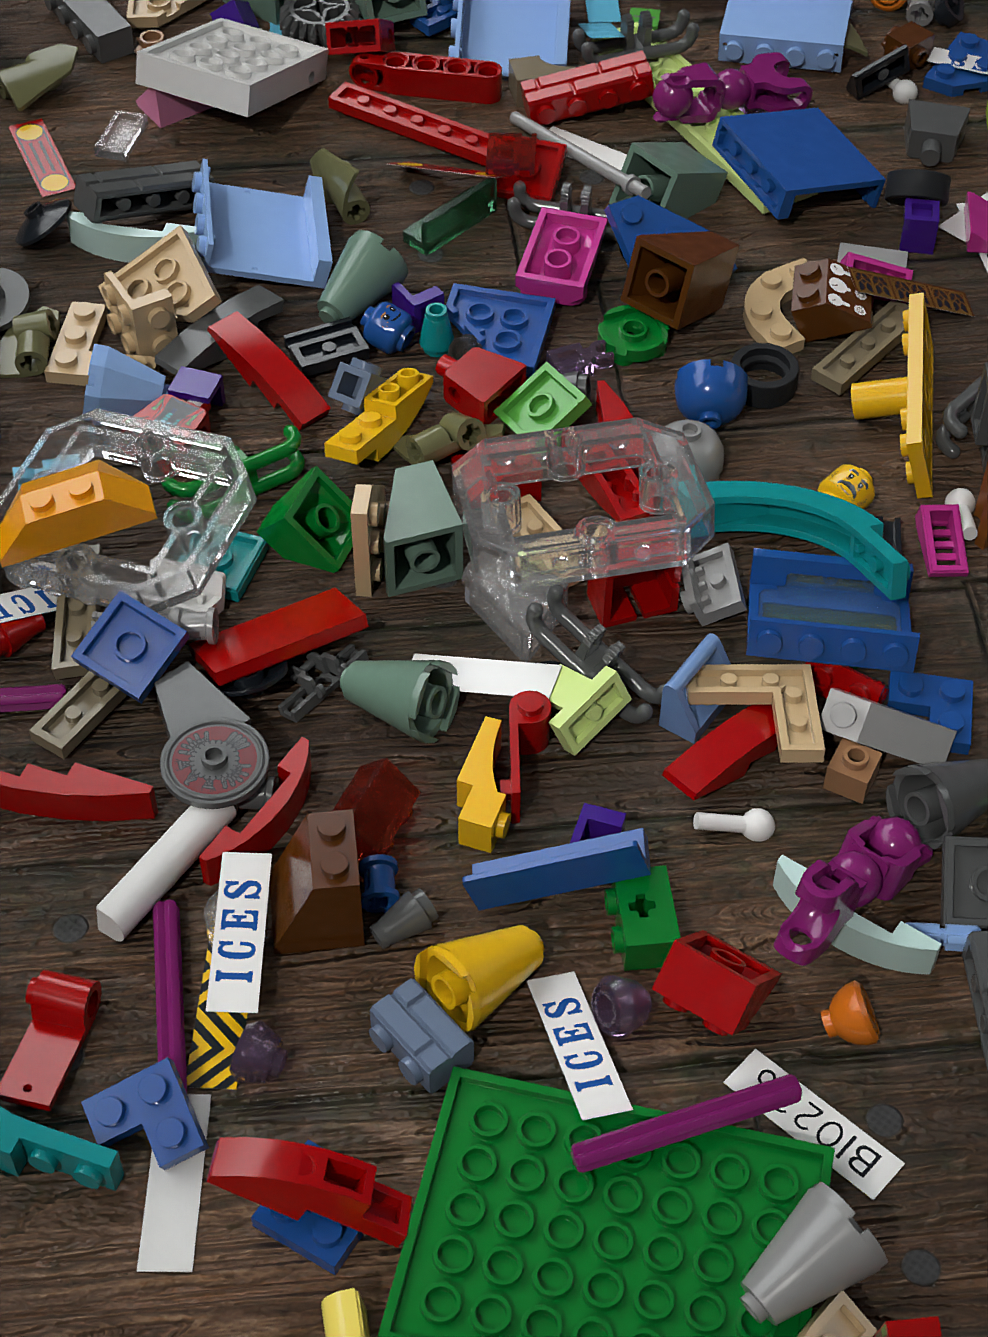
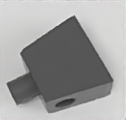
(934, 131)

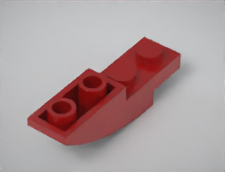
(311, 1178)

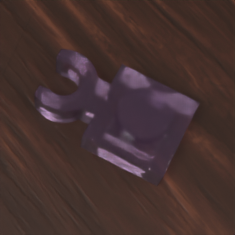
(575, 358)

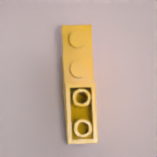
(385, 418)

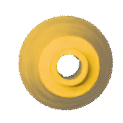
(478, 971)

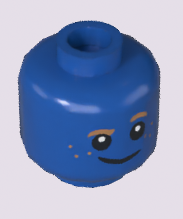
(387, 328)

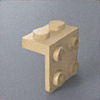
(143, 322)

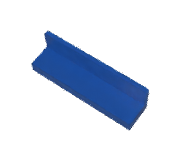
(559, 869)

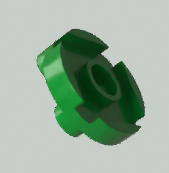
(647, 343)

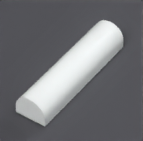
(160, 869)

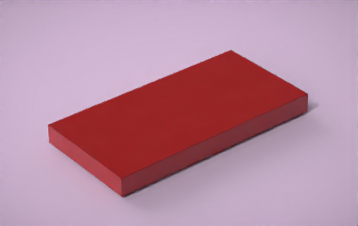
(279, 636)

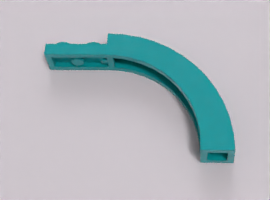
(816, 519)
(55, 1150)

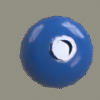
(711, 392)

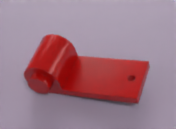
(527, 735)
(61, 1018)

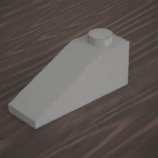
(885, 728)

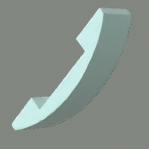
(115, 241)
(900, 951)

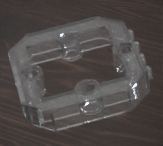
(196, 528)
(598, 546)

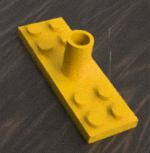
(907, 397)

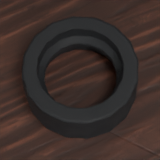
(917, 185)
(774, 359)

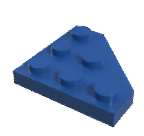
(953, 81)
(642, 217)
(503, 321)

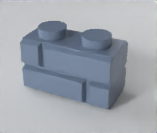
(420, 1036)

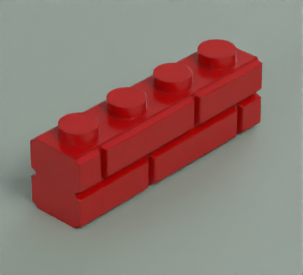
(588, 88)

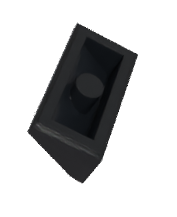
(879, 73)

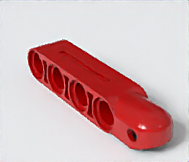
(429, 76)

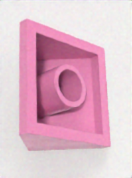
(168, 108)

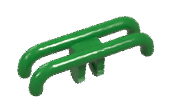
(286, 449)

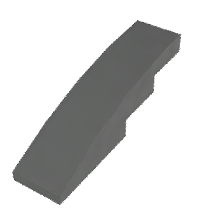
(196, 346)

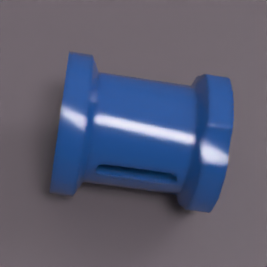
(379, 882)

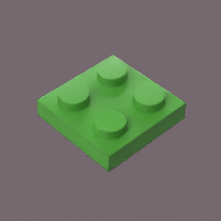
(543, 403)

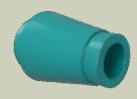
(436, 331)

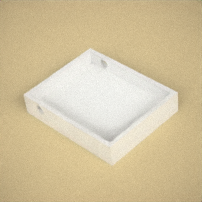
(231, 66)

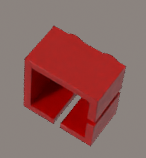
(653, 591)

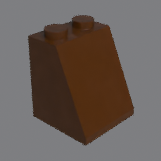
(679, 275)
(318, 887)

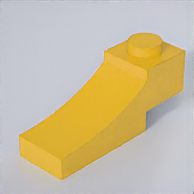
(484, 808)

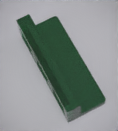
(453, 217)

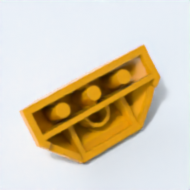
(72, 510)

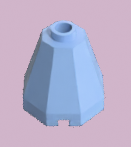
(120, 383)

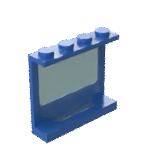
(826, 613)

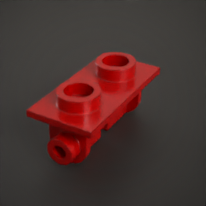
(847, 679)

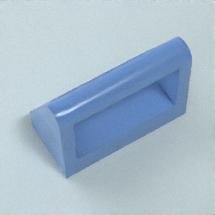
(675, 712)

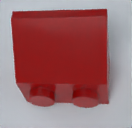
(714, 982)

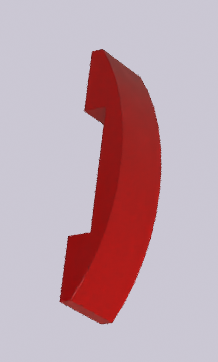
(272, 819)

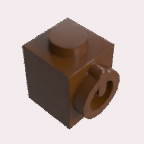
(915, 37)

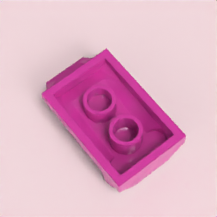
(561, 255)

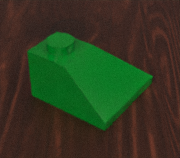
(311, 523)

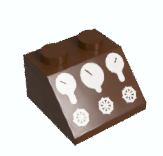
(827, 301)

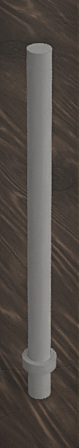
(629, 183)

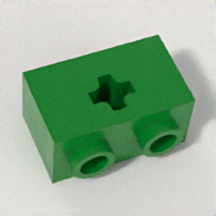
(643, 919)

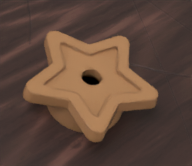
(148, 39)

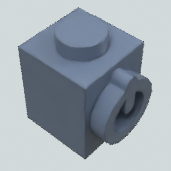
(354, 383)

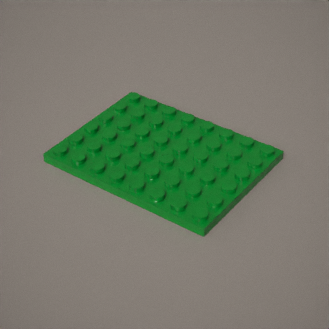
(636, 1248)

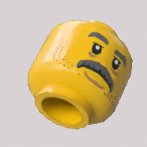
(849, 484)

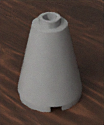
(810, 1258)

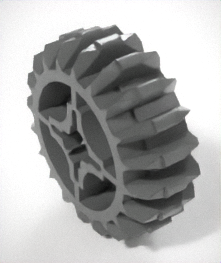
(307, 18)

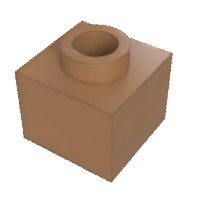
(852, 770)

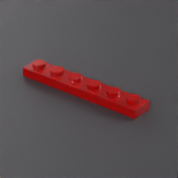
(410, 122)

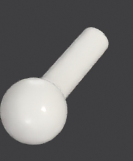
(903, 90)
(966, 506)
(754, 824)

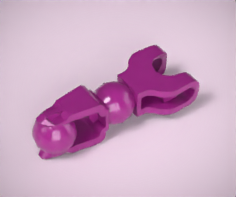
(753, 84)
(872, 863)

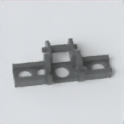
(327, 664)

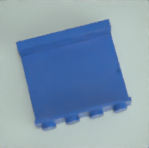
(793, 156)

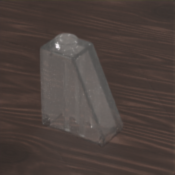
(505, 610)

